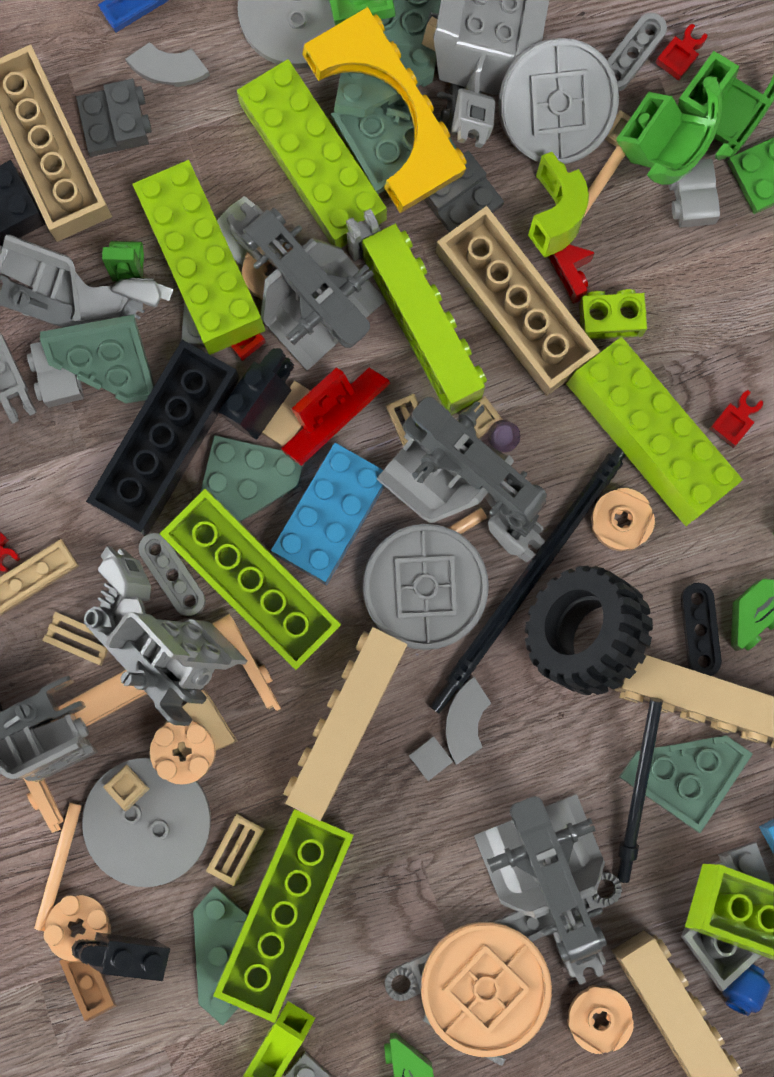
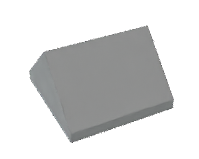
(719, 959)

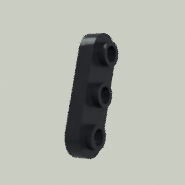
(704, 615)

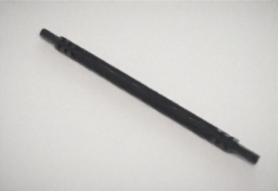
(529, 578)

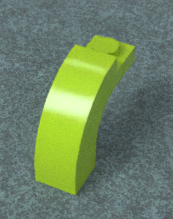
(559, 226)
(280, 1043)

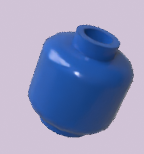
(747, 991)

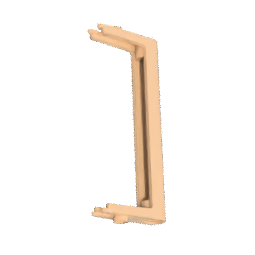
(113, 695)

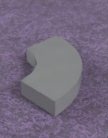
(167, 68)
(464, 719)

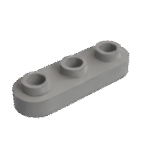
(639, 43)
(165, 562)

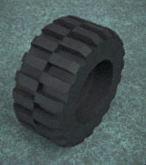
(615, 649)

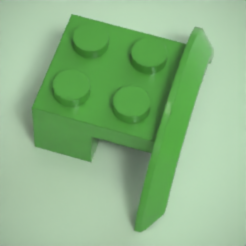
(741, 104)
(667, 138)

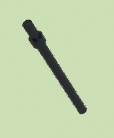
(629, 848)

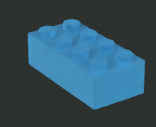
(329, 514)

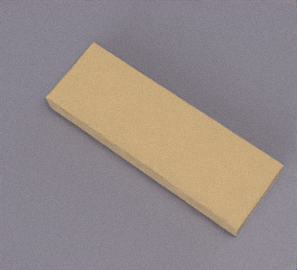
(35, 575)

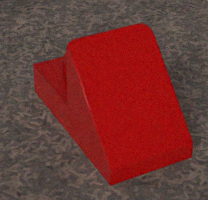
(566, 265)

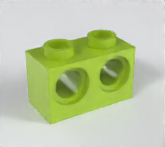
(614, 323)

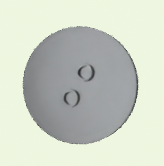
(283, 26)
(558, 100)
(425, 586)
(155, 836)

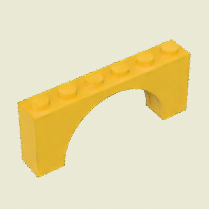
(363, 48)

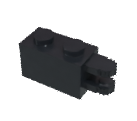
(259, 394)
(123, 956)

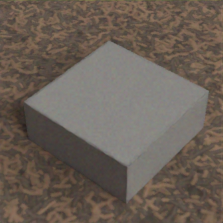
(430, 758)

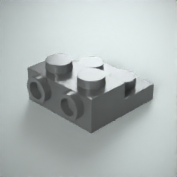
(114, 118)
(464, 196)

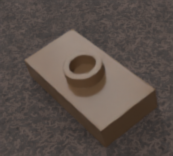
(88, 989)

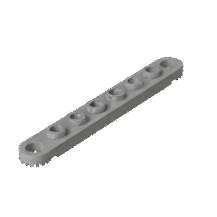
(523, 923)

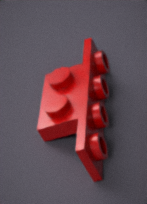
(329, 409)

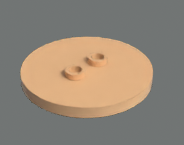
(486, 989)

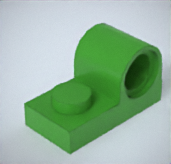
(124, 259)

